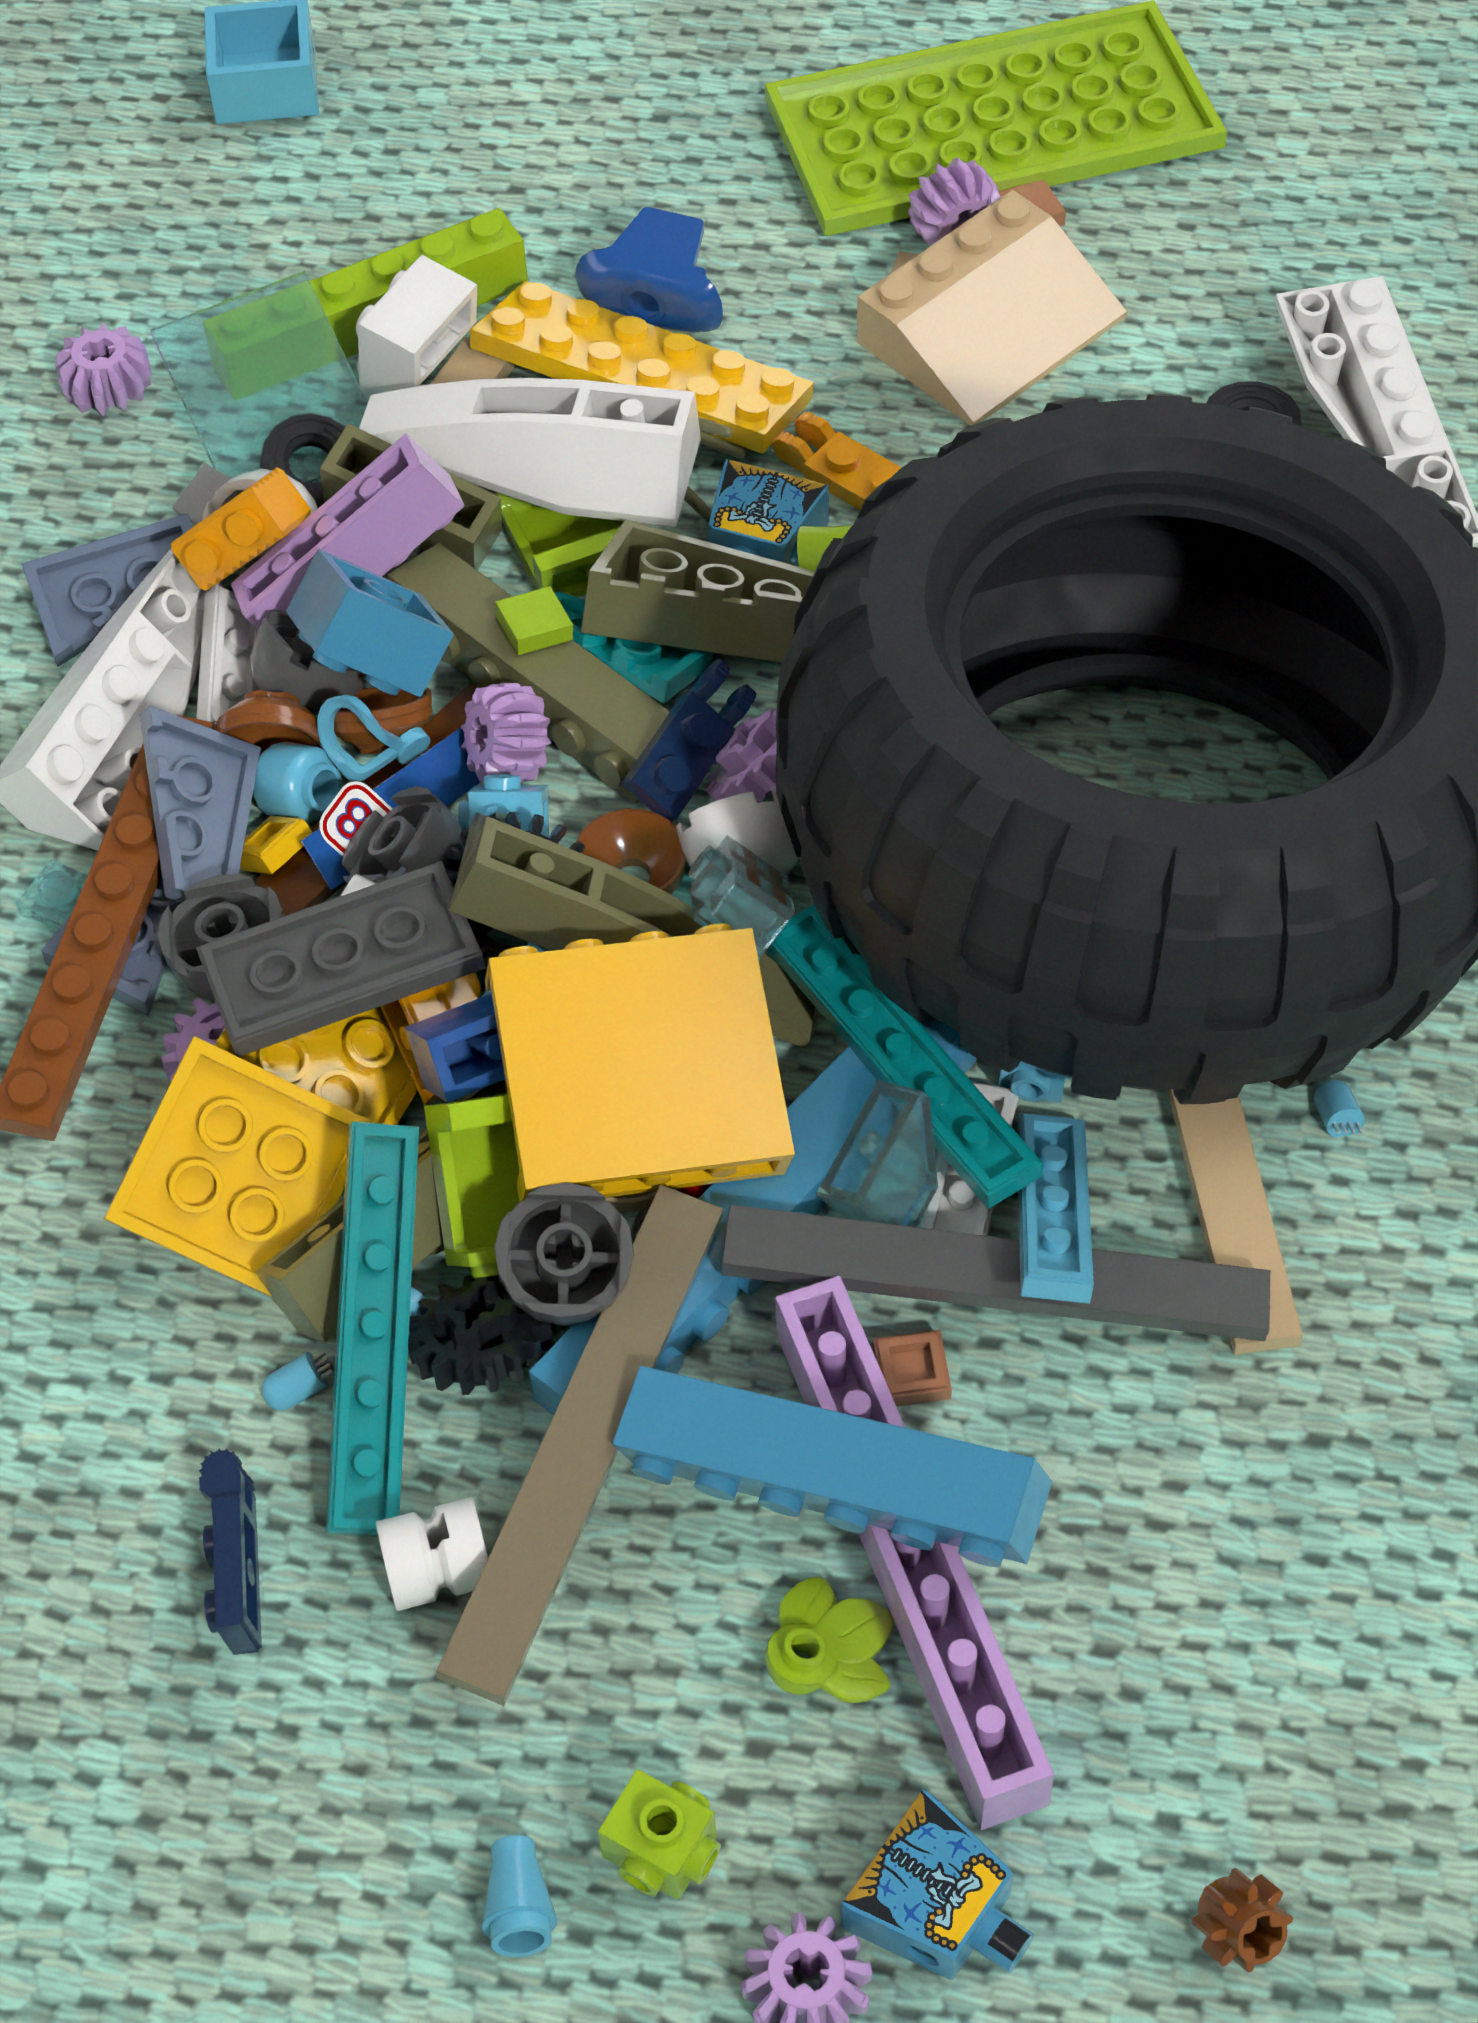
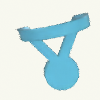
(403, 748)

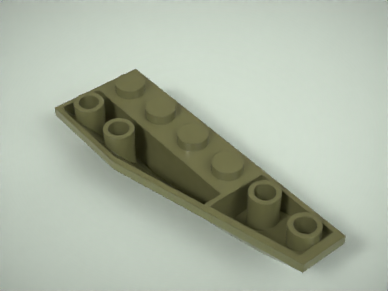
(565, 896)

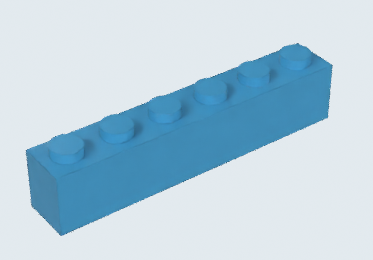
(834, 1465)

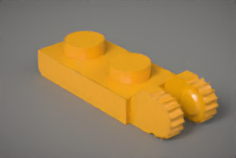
(840, 462)

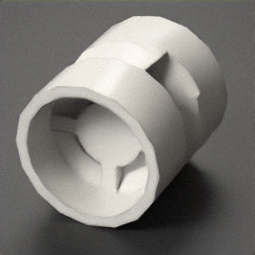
(432, 1553)

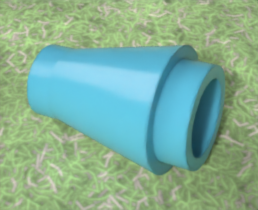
(517, 1900)

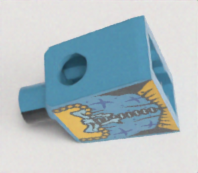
(764, 509)
(936, 1895)

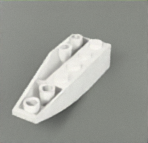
(1371, 383)
(554, 441)
(88, 733)

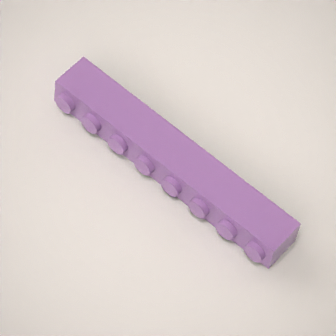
(925, 1590)

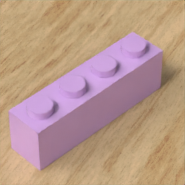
(367, 523)

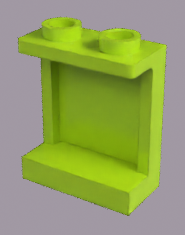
(555, 546)
(473, 1176)

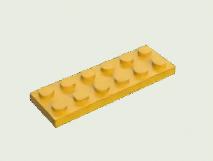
(590, 343)

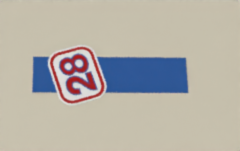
(439, 769)

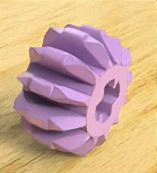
(950, 198)
(103, 369)
(505, 731)
(810, 1954)

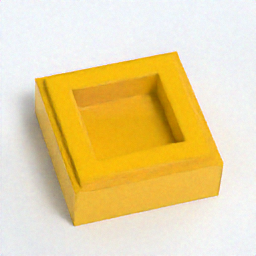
(273, 844)

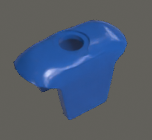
(654, 274)

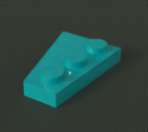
(651, 667)

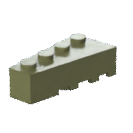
(692, 594)

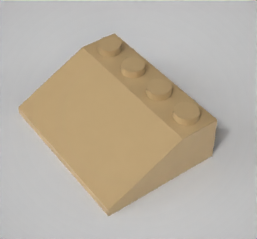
(987, 309)

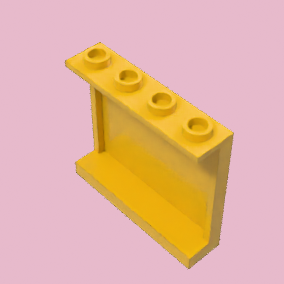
(640, 1062)

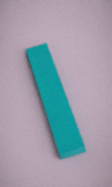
(903, 1053)
(372, 1328)

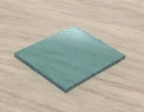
(255, 366)

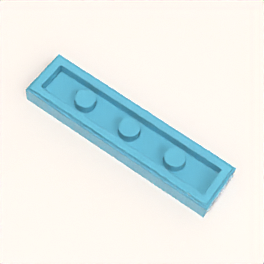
(1056, 1212)

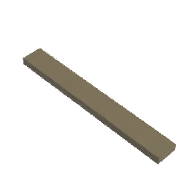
(577, 1451)

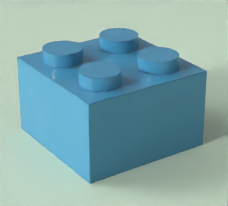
(368, 625)

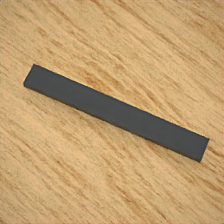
(987, 1273)

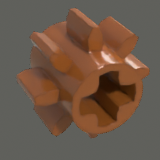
(1242, 1920)

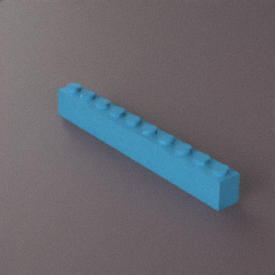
(818, 1128)

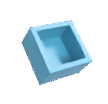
(261, 61)

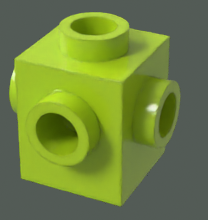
(660, 1836)

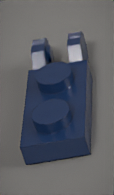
(687, 744)
(232, 1552)

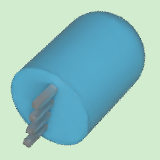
(1338, 1108)
(296, 1381)

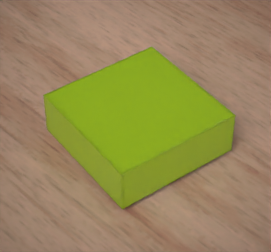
(534, 620)

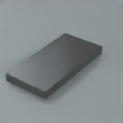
(339, 959)

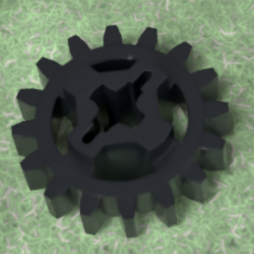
(475, 1336)

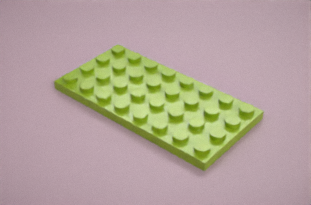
(1020, 102)

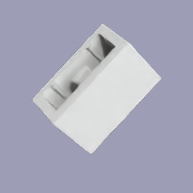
(413, 326)

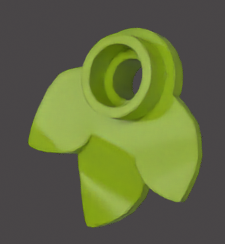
(837, 1636)

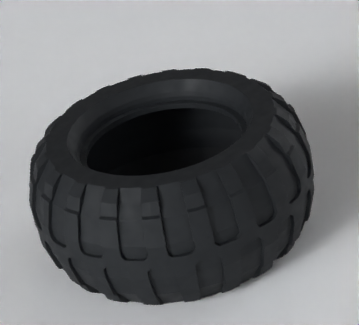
(1109, 922)

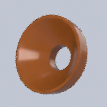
(392, 712)
(269, 719)
(639, 840)

